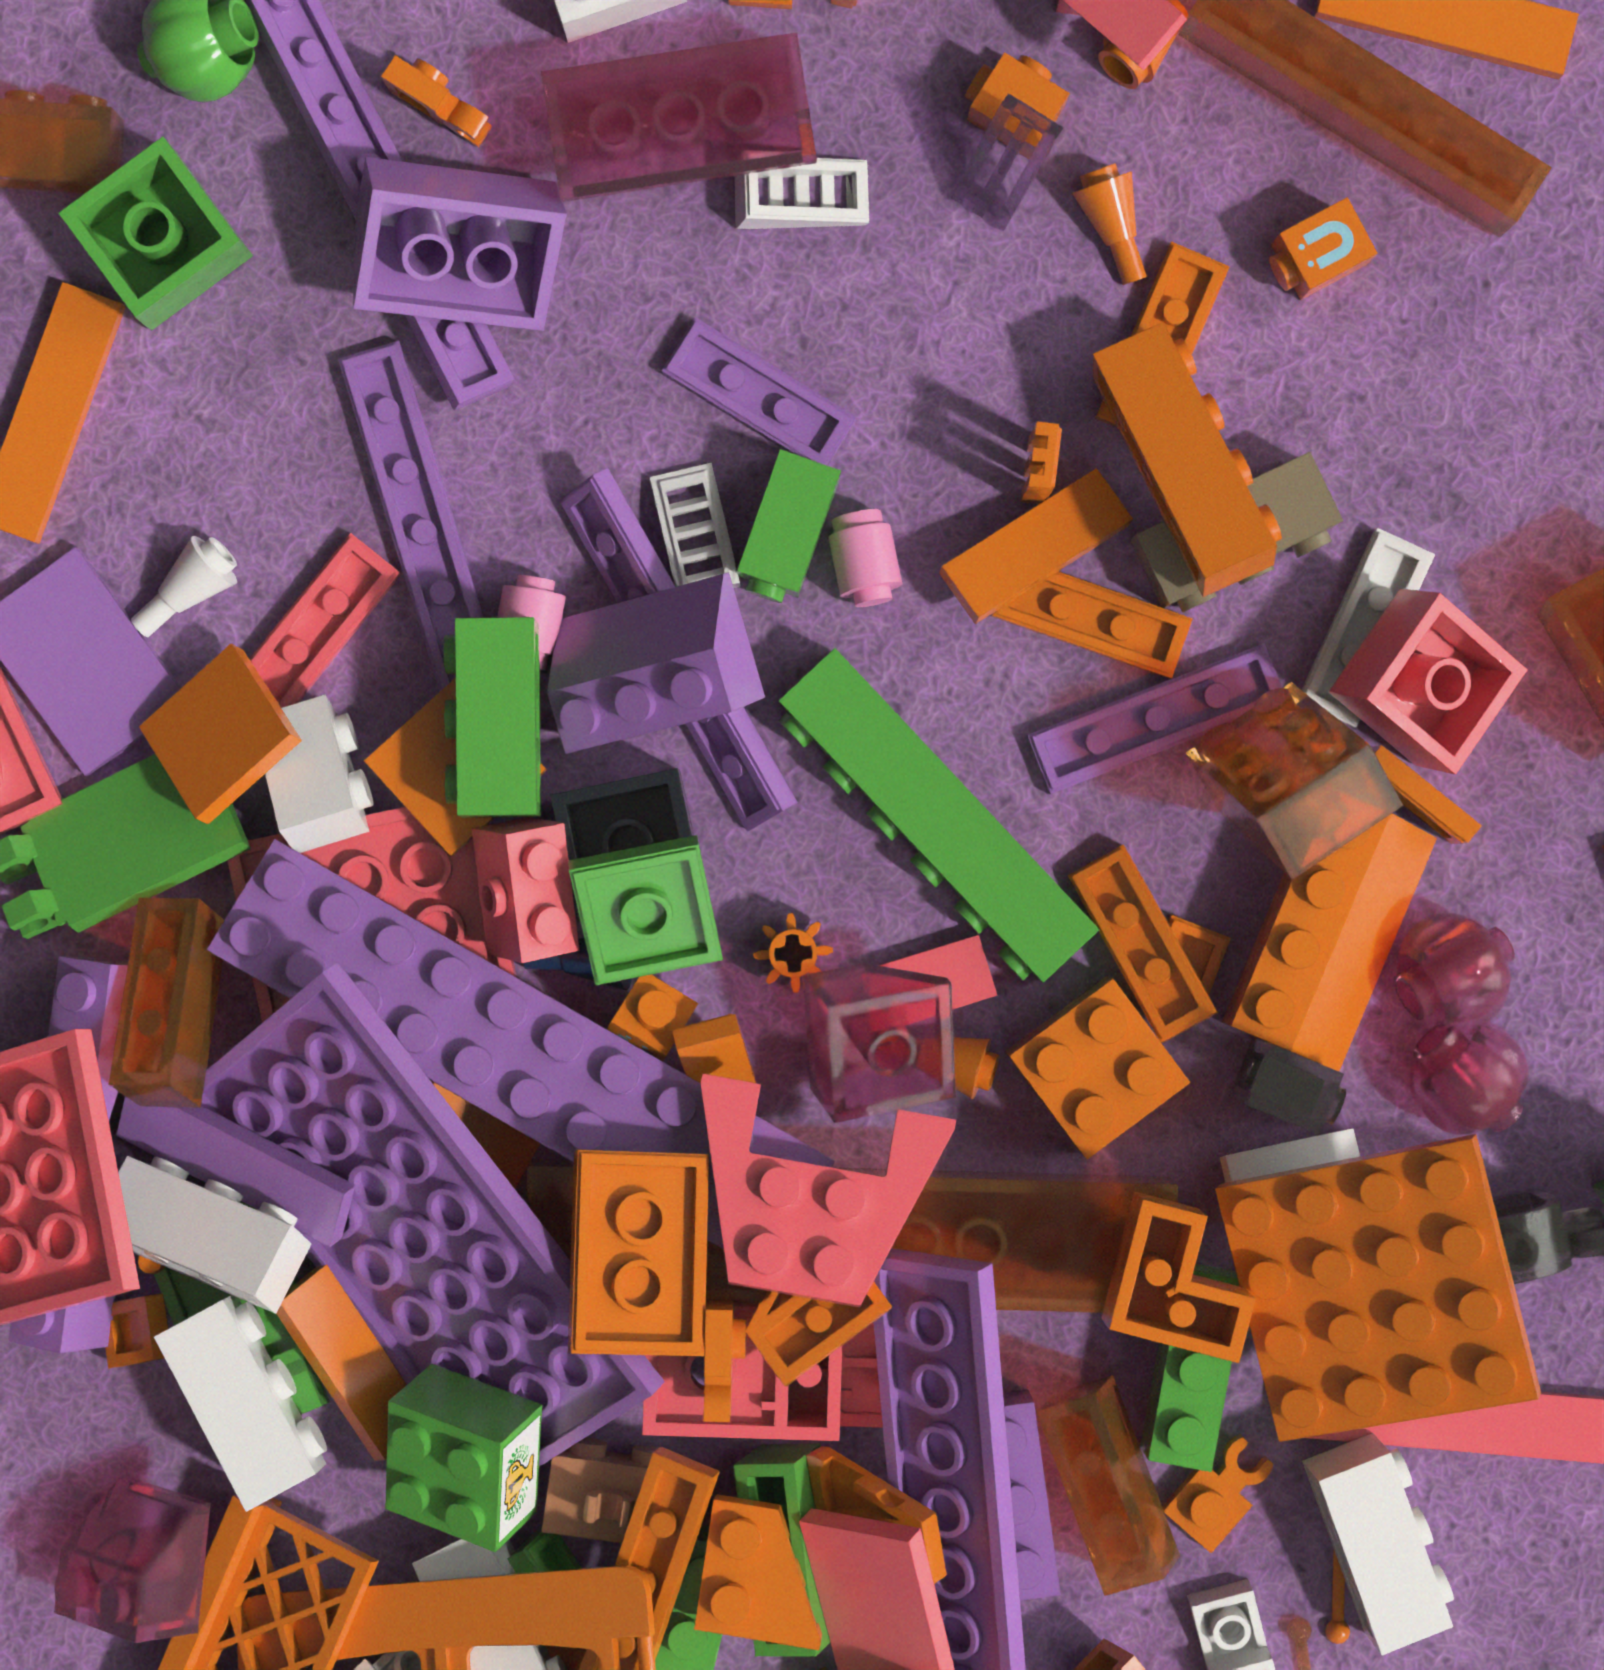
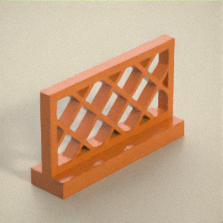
(229, 1574)

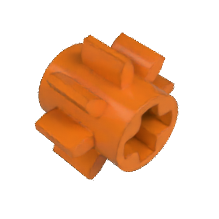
(779, 940)

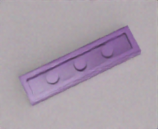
(1152, 719)
(253, 1166)

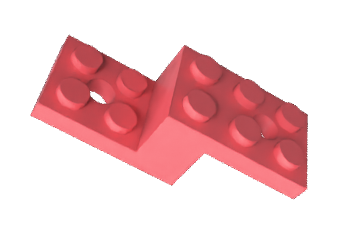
(813, 1407)

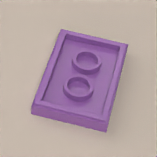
(82, 661)

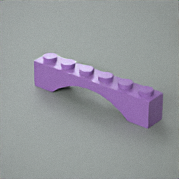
(85, 997)

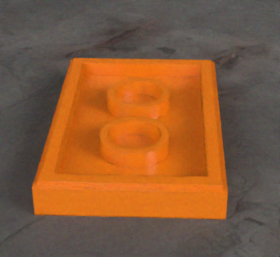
(638, 1253)

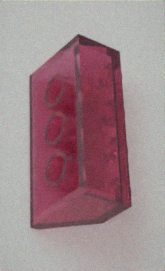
(678, 117)

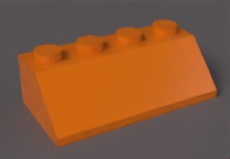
(1329, 943)

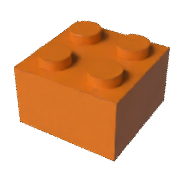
(1097, 1067)

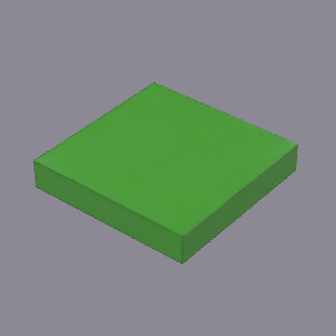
(645, 910)

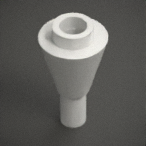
(196, 575)

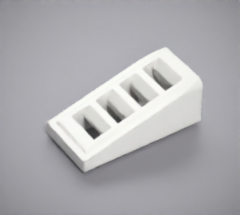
(776, 215)
(681, 479)

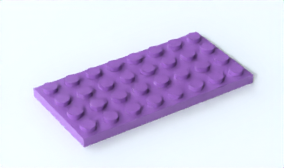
(435, 1233)

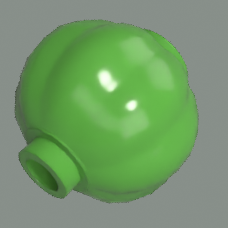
(198, 46)

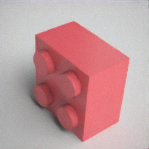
(1428, 680)

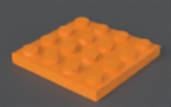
(1379, 1289)

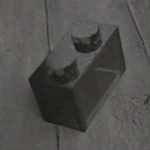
(1289, 1086)

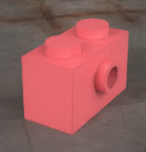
(525, 889)

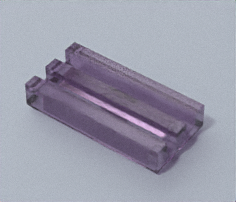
(985, 198)

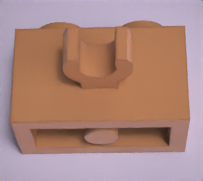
(594, 1490)

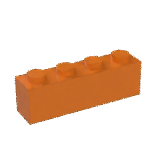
(1185, 459)

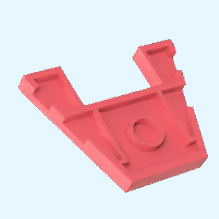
(804, 1223)

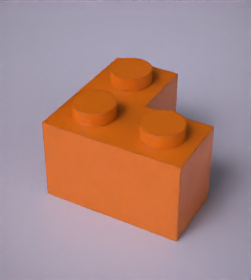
(1160, 1296)

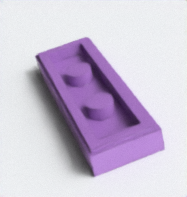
(758, 394)

